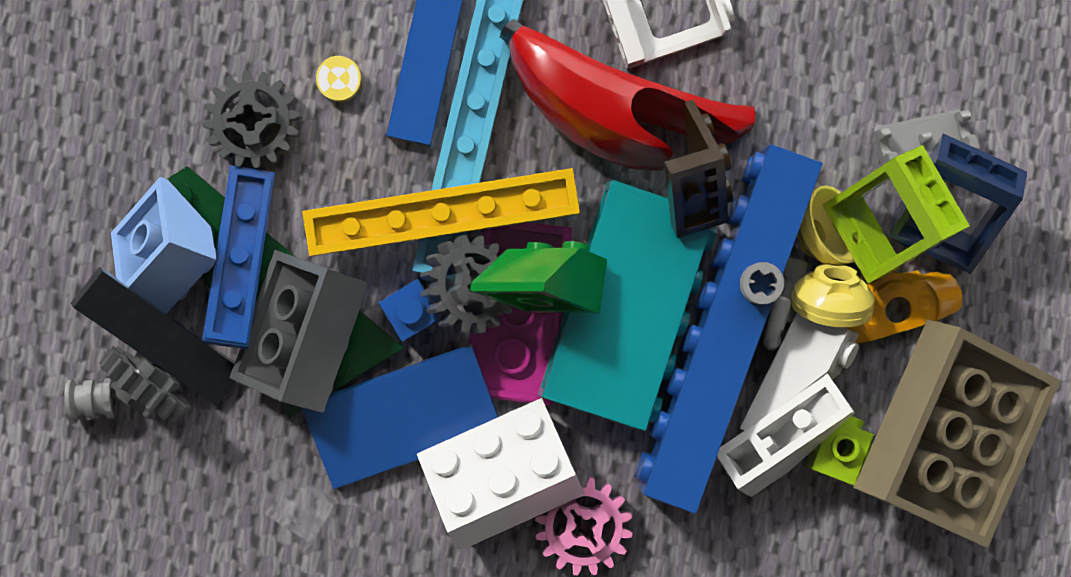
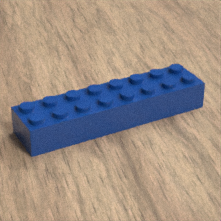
(727, 330)

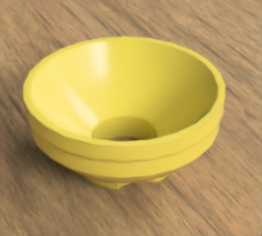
(818, 234)
(833, 297)

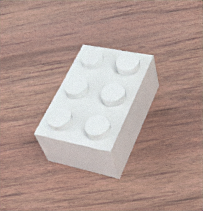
(500, 474)

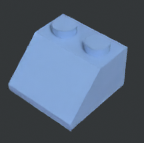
(162, 246)

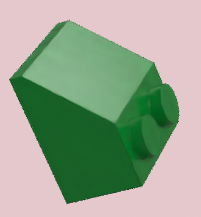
(545, 279)

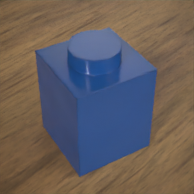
(408, 310)

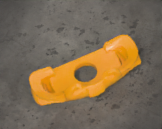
(928, 294)

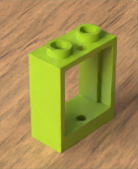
(923, 196)

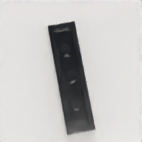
(155, 335)

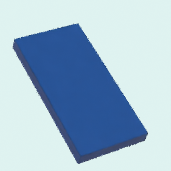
(400, 415)

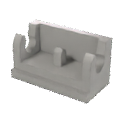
(926, 131)

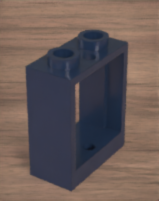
(978, 174)

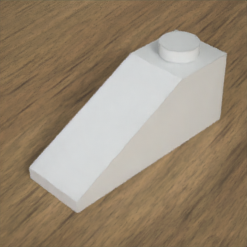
(802, 359)
(784, 436)

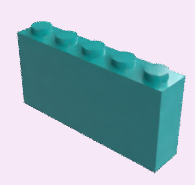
(618, 357)

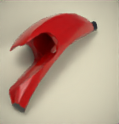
(600, 103)

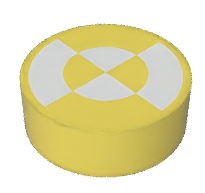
(339, 79)

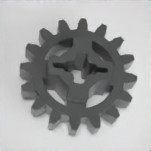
(249, 100)
(449, 285)
(144, 385)

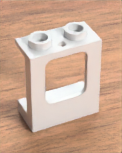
(640, 46)

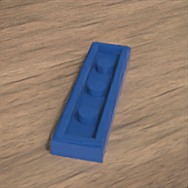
(424, 70)
(238, 257)

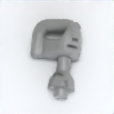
(781, 312)

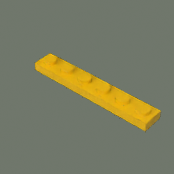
(441, 212)

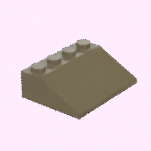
(957, 432)

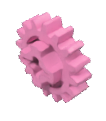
(566, 538)

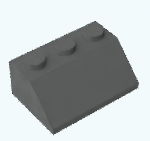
(299, 331)

